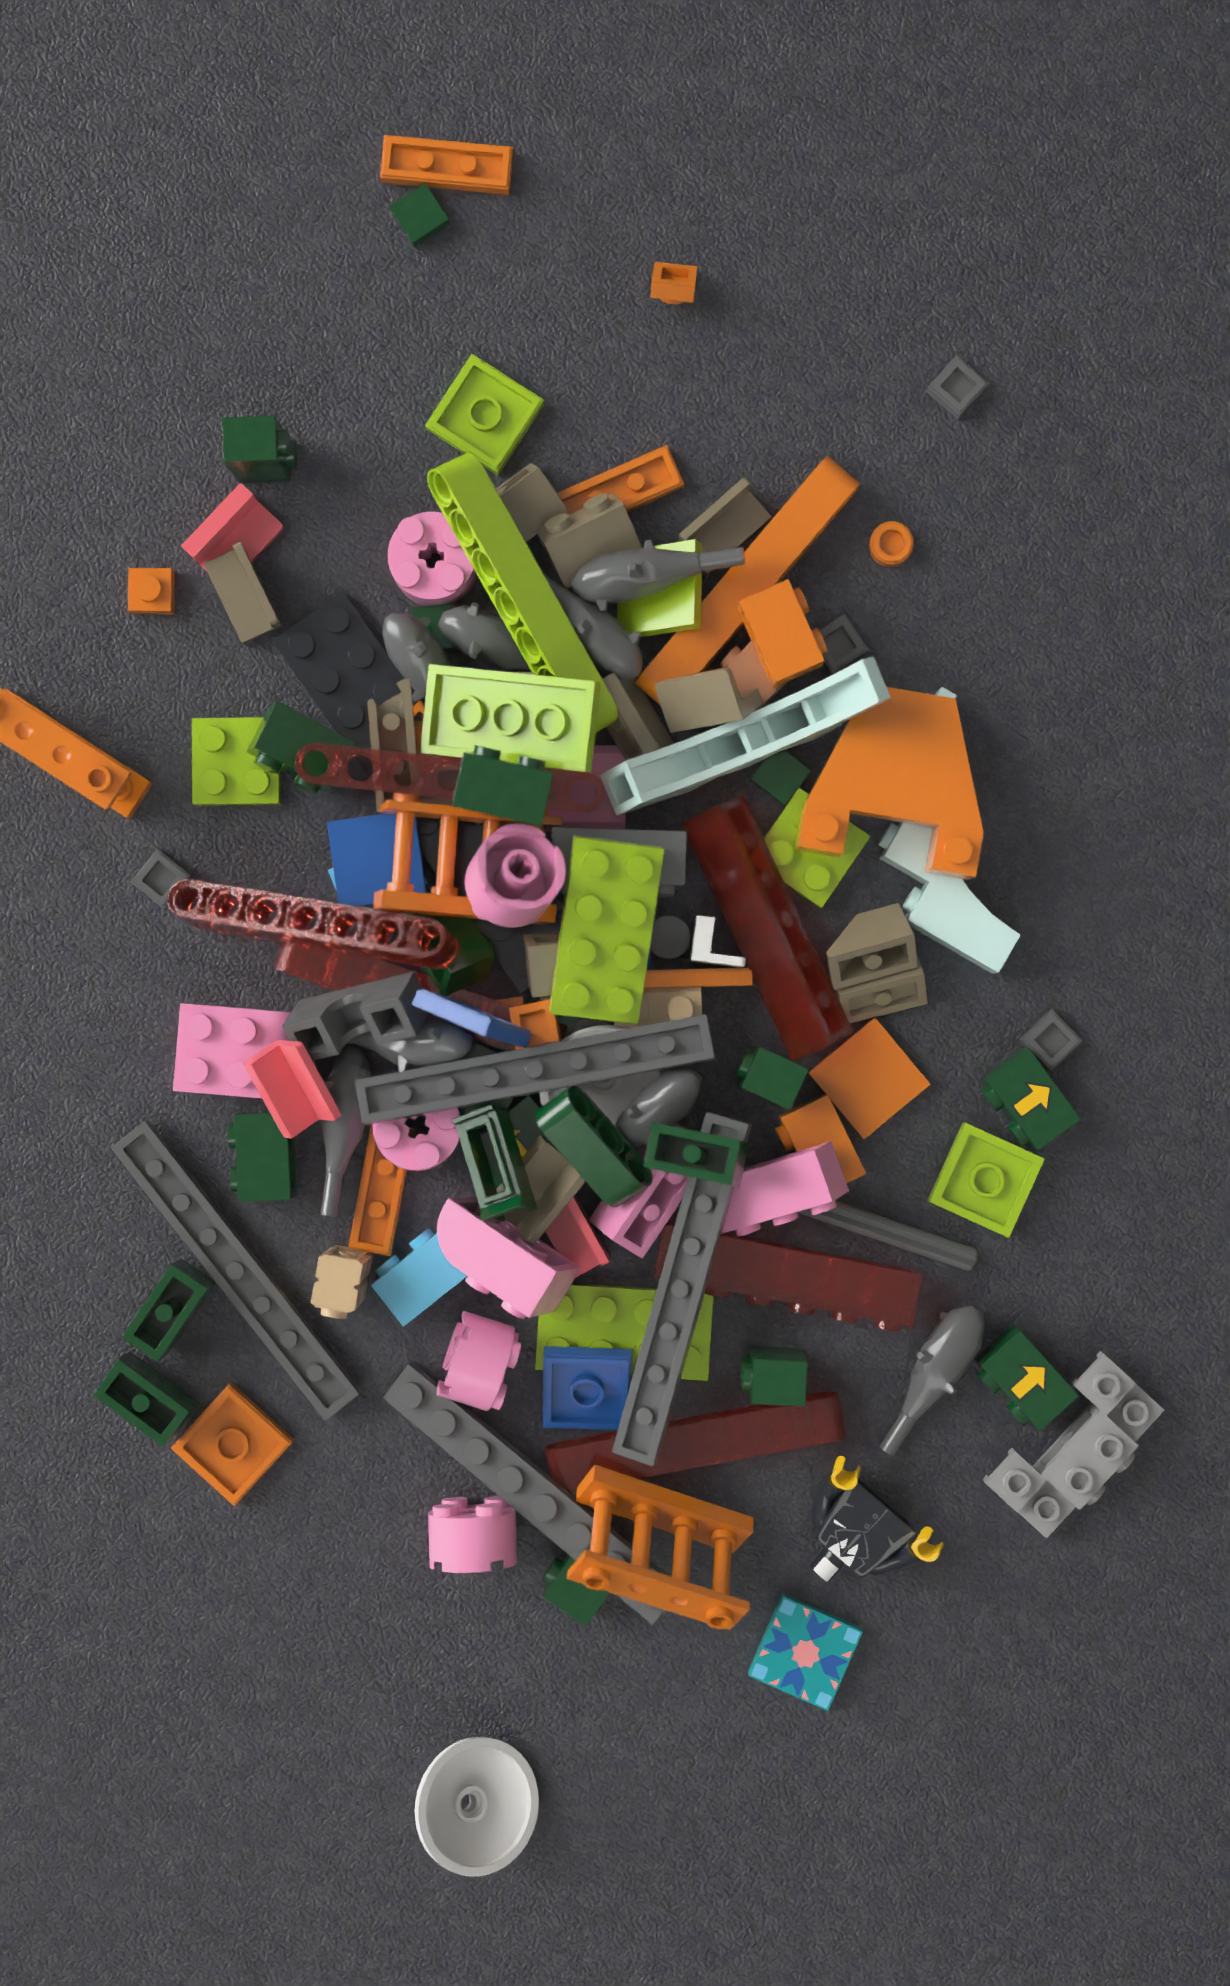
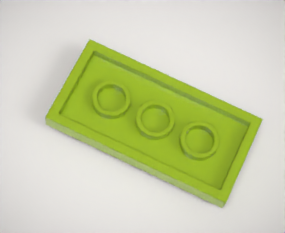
(511, 713)
(606, 929)
(617, 1319)

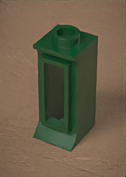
(518, 1189)

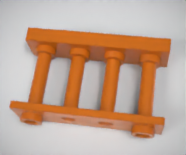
(69, 756)
(443, 897)
(672, 1512)

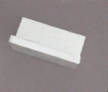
(702, 944)

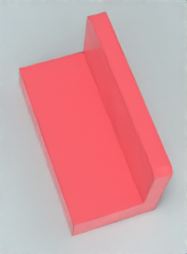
(234, 521)
(291, 1087)
(577, 1238)

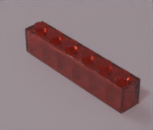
(767, 928)
(808, 1280)

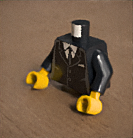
(862, 1529)

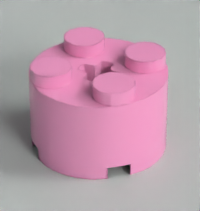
(416, 541)
(514, 876)
(424, 1151)
(478, 1362)
(472, 1535)

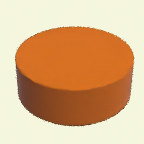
(891, 544)

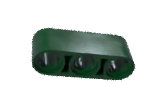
(594, 1146)

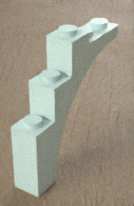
(747, 741)
(945, 905)

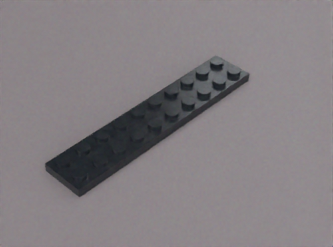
(341, 671)

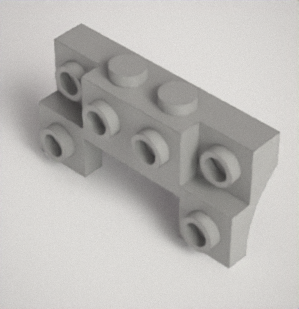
(1084, 1454)

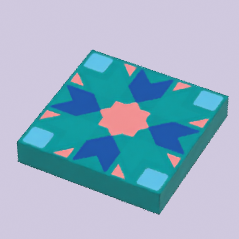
(805, 1651)

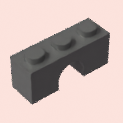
(336, 1017)

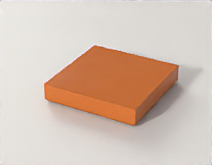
(869, 1078)
(232, 1443)

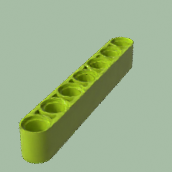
(513, 576)

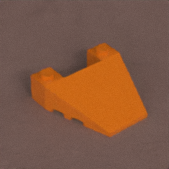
(900, 766)

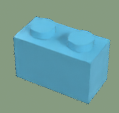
(417, 1279)

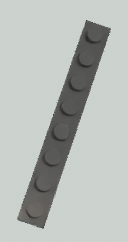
(534, 1070)
(236, 1270)
(676, 1307)
(505, 1471)

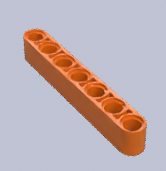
(765, 565)

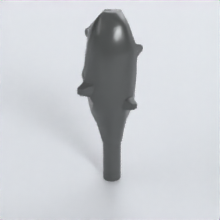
(645, 571)
(601, 634)
(482, 637)
(412, 649)
(436, 1043)
(662, 1101)
(345, 1132)
(938, 1368)

